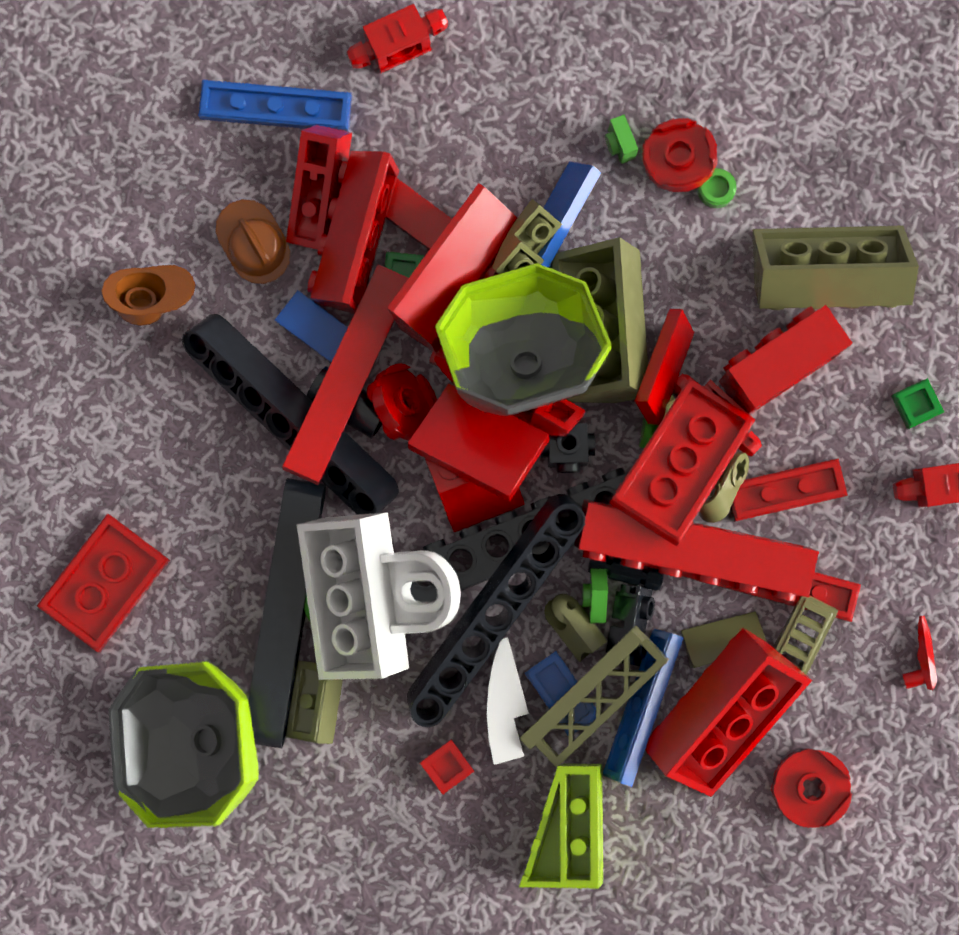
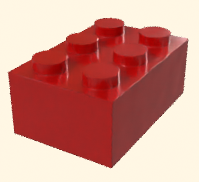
(784, 358)

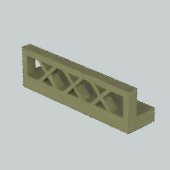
(584, 686)

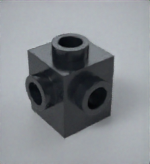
(570, 460)

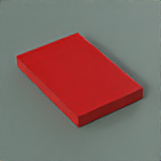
(478, 444)
(103, 583)

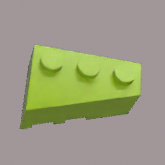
(570, 832)

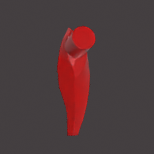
(925, 655)

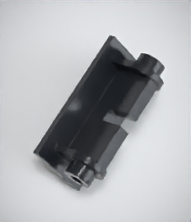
(636, 611)

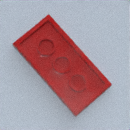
(682, 462)

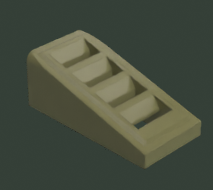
(814, 643)

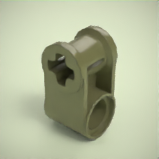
(725, 489)

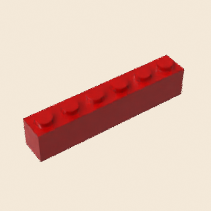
(703, 550)

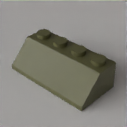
(833, 267)
(616, 287)

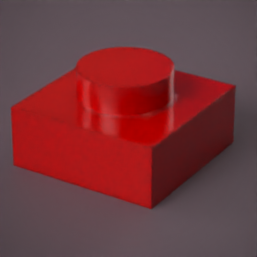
(447, 766)

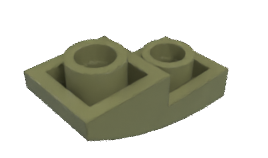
(526, 239)

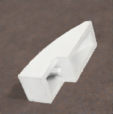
(504, 704)

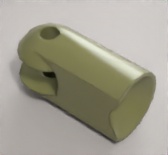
(573, 626)

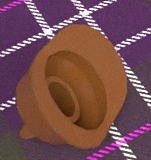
(253, 241)
(147, 292)

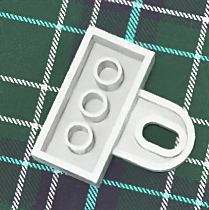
(364, 598)

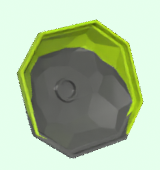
(522, 339)
(182, 745)

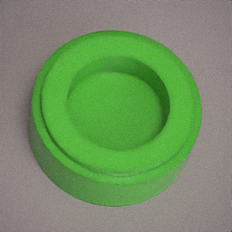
(718, 189)

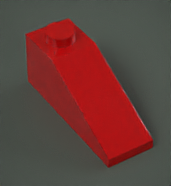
(316, 183)

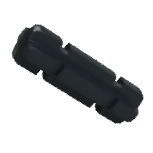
(649, 578)

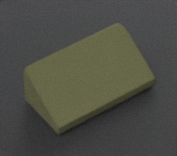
(708, 640)
(313, 706)

